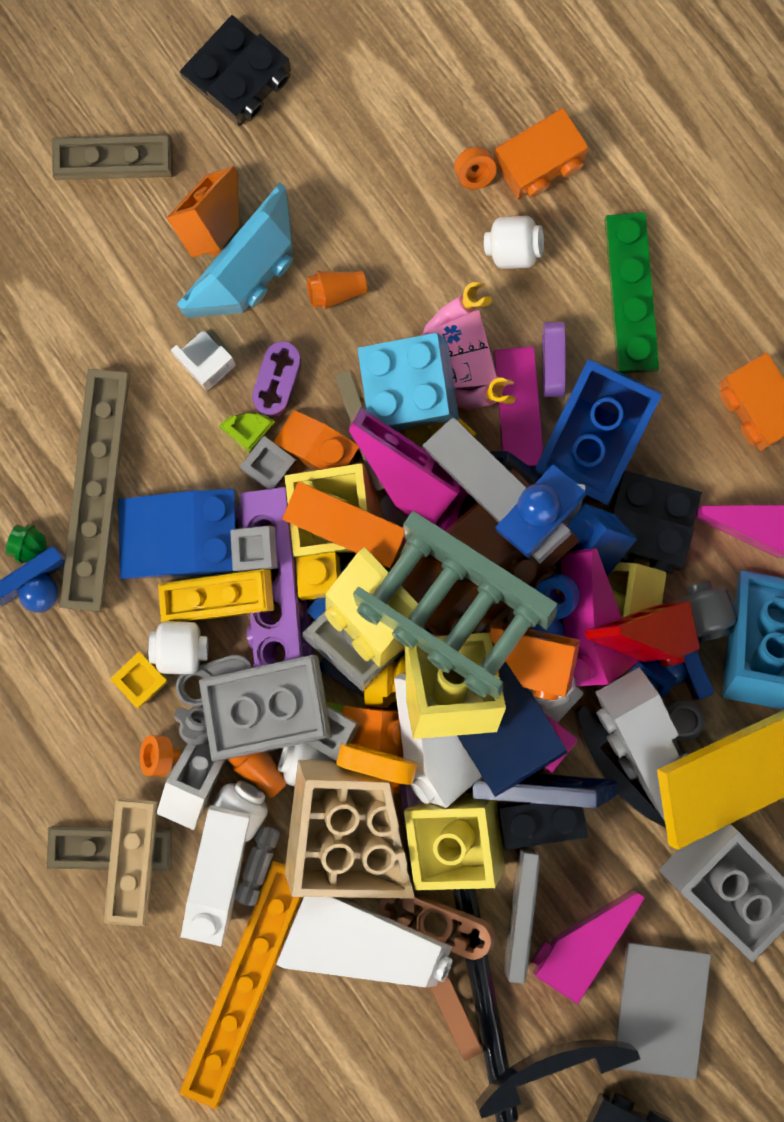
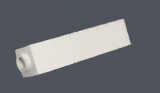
(356, 942)

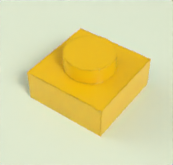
(316, 574)
(138, 680)

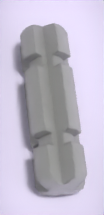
(257, 865)

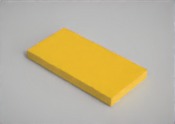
(723, 781)

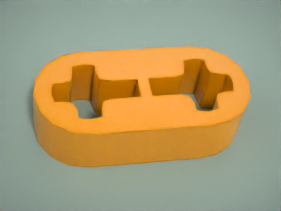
(376, 763)

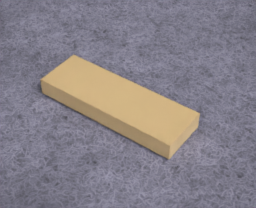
(131, 862)

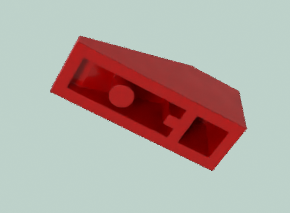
(651, 634)

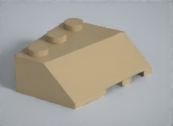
(344, 836)

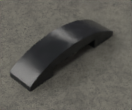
(593, 737)
(503, 1093)

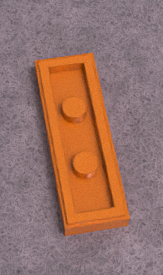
(345, 524)

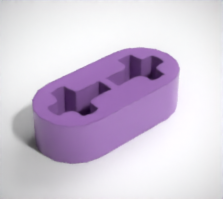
(553, 359)
(285, 383)

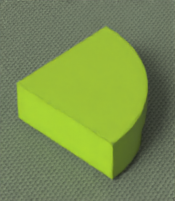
(247, 428)

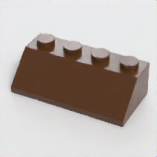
(478, 532)

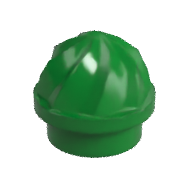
(25, 543)

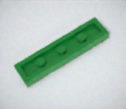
(631, 293)

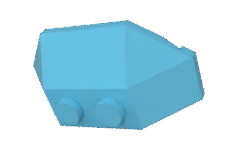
(246, 263)

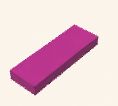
(520, 420)

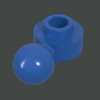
(564, 607)

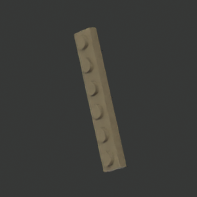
(94, 490)

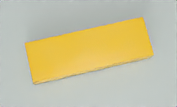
(216, 596)

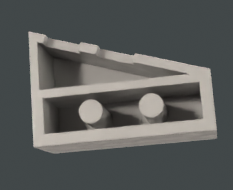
(639, 730)

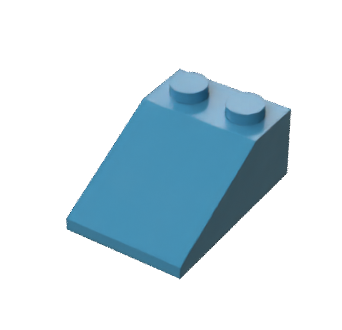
(756, 643)

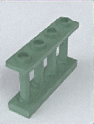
(493, 586)

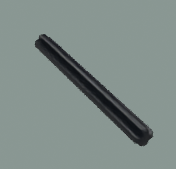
(485, 1002)

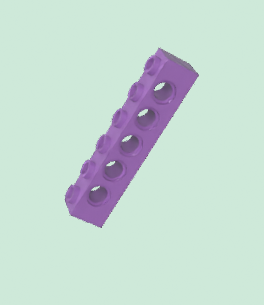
(264, 635)

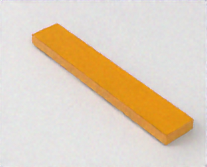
(242, 990)

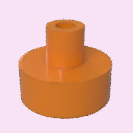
(475, 168)
(157, 755)

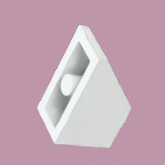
(190, 785)

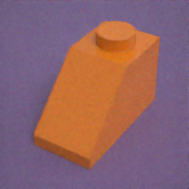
(208, 213)
(316, 443)
(542, 661)

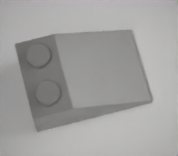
(731, 888)

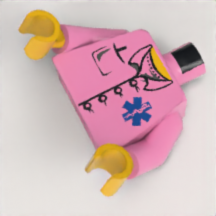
(469, 351)

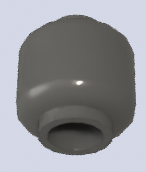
(711, 610)

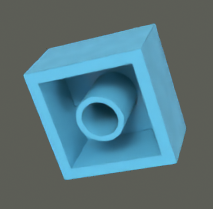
(409, 382)

